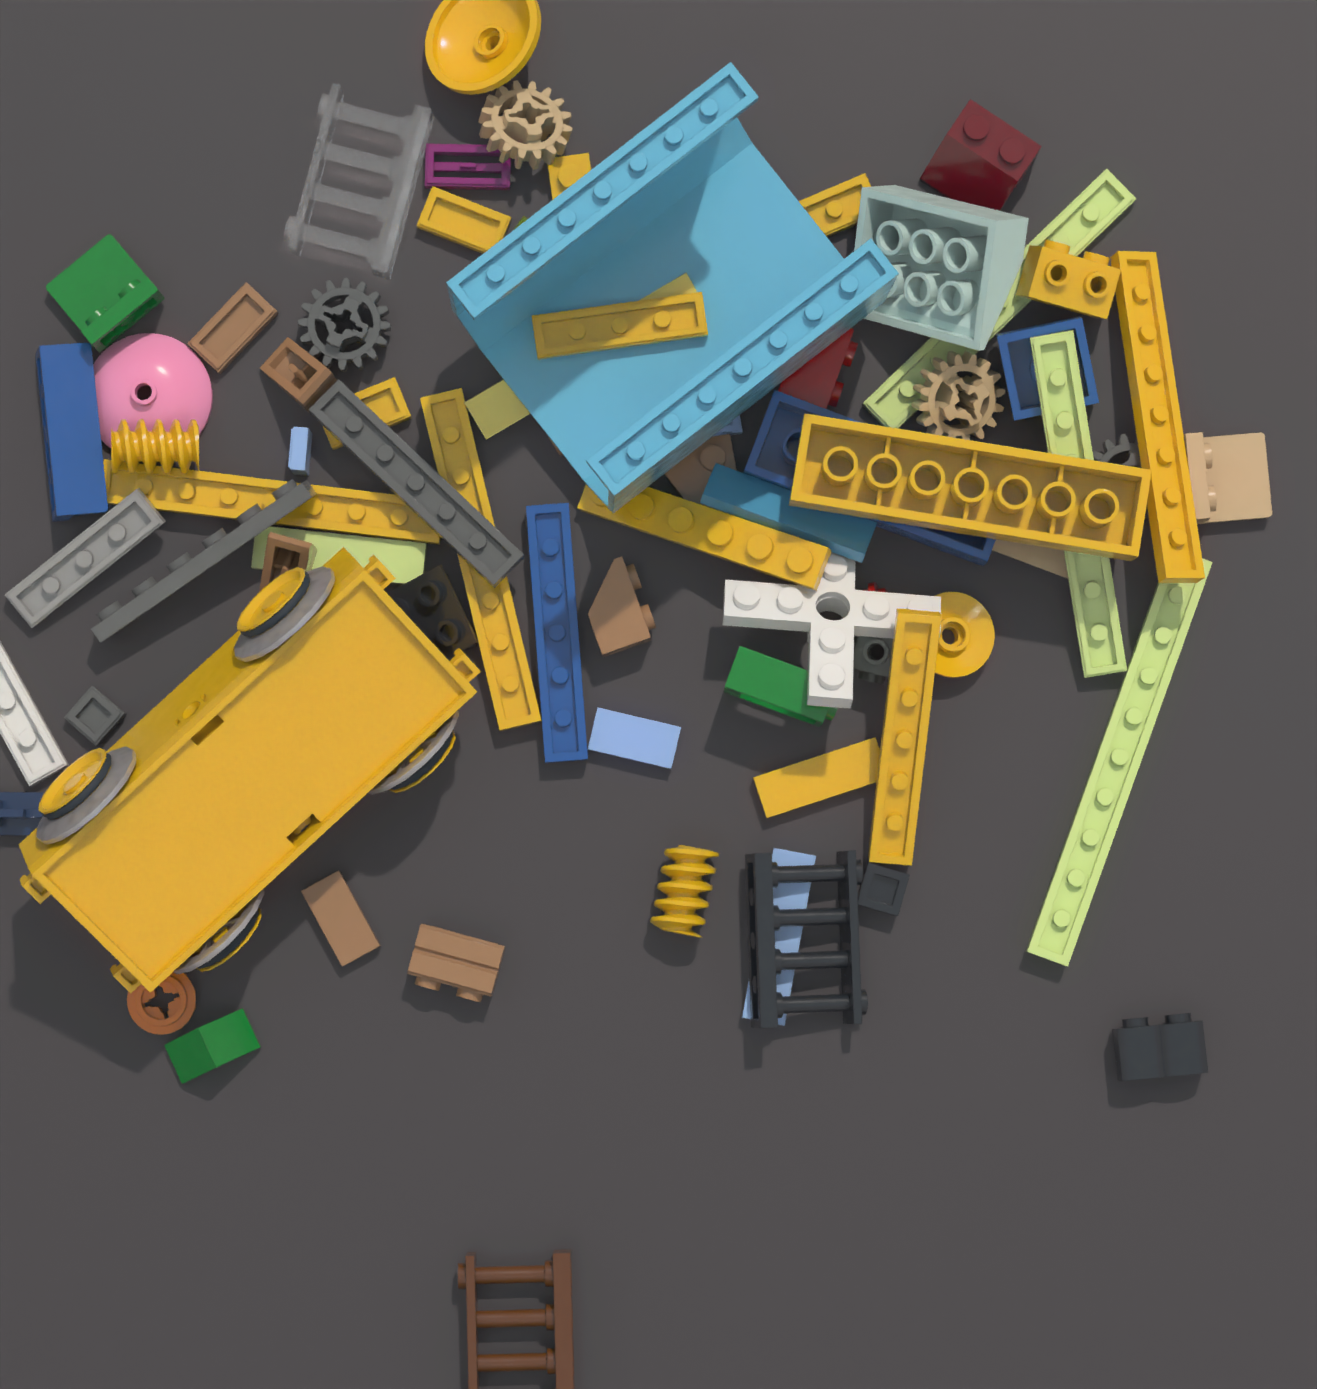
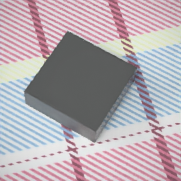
(94, 715)

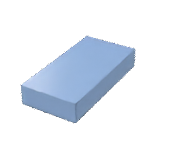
(634, 738)

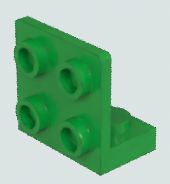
(104, 292)

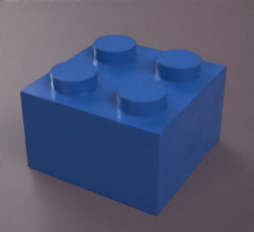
(1019, 366)

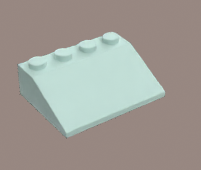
(949, 258)

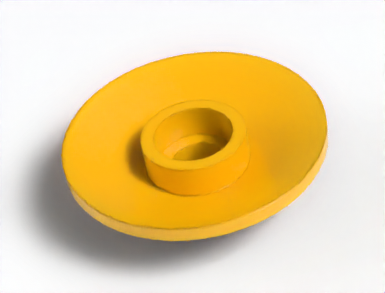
(972, 634)

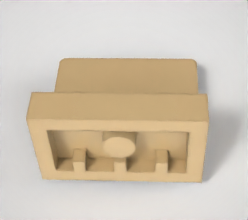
(1228, 477)

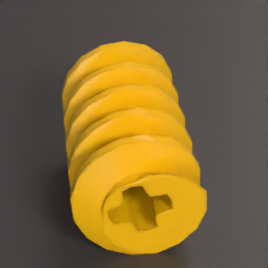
(155, 446)
(683, 890)

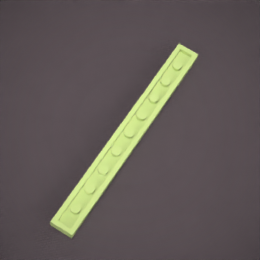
(1114, 769)

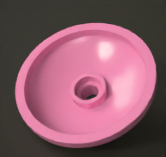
(172, 371)

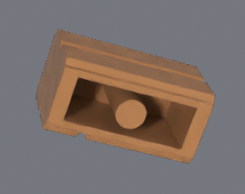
(455, 961)

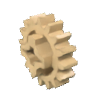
(525, 125)
(941, 394)

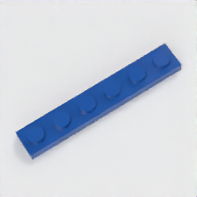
(557, 632)

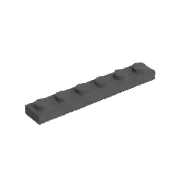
(416, 483)
(216, 548)

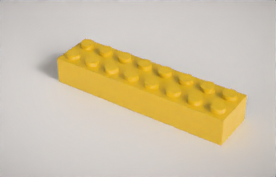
(970, 487)

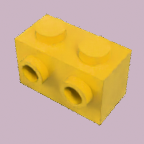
(1069, 281)

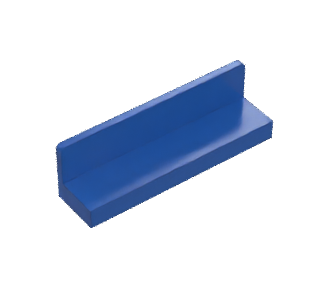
(71, 430)

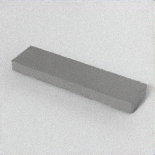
(85, 557)

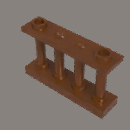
(556, 1317)

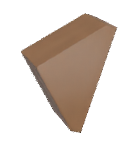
(298, 373)
(285, 554)

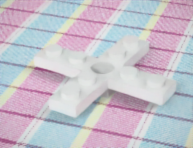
(829, 640)

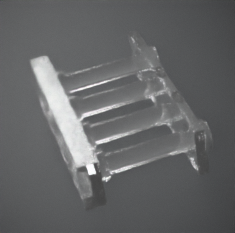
(401, 170)

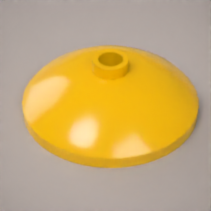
(481, 42)

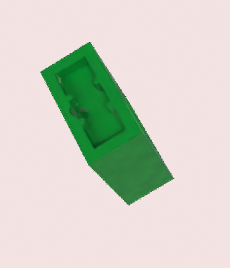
(774, 686)

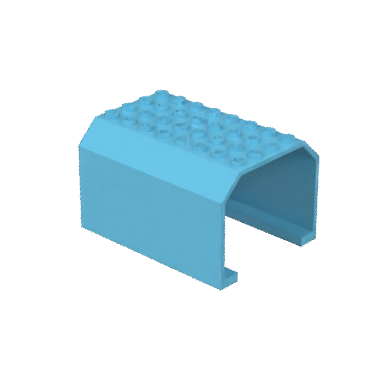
(664, 205)

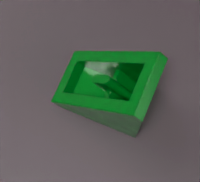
(212, 1045)

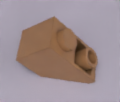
(616, 613)

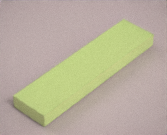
(402, 558)

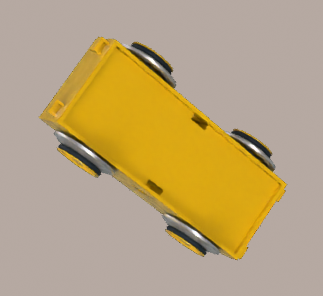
(208, 793)

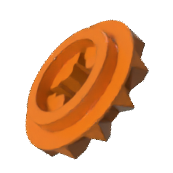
(152, 1018)

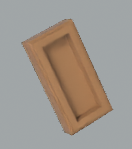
(233, 328)
(340, 918)

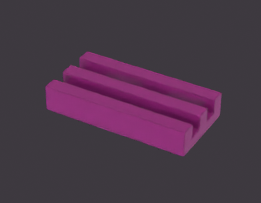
(465, 183)

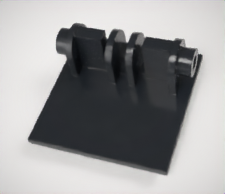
(436, 611)

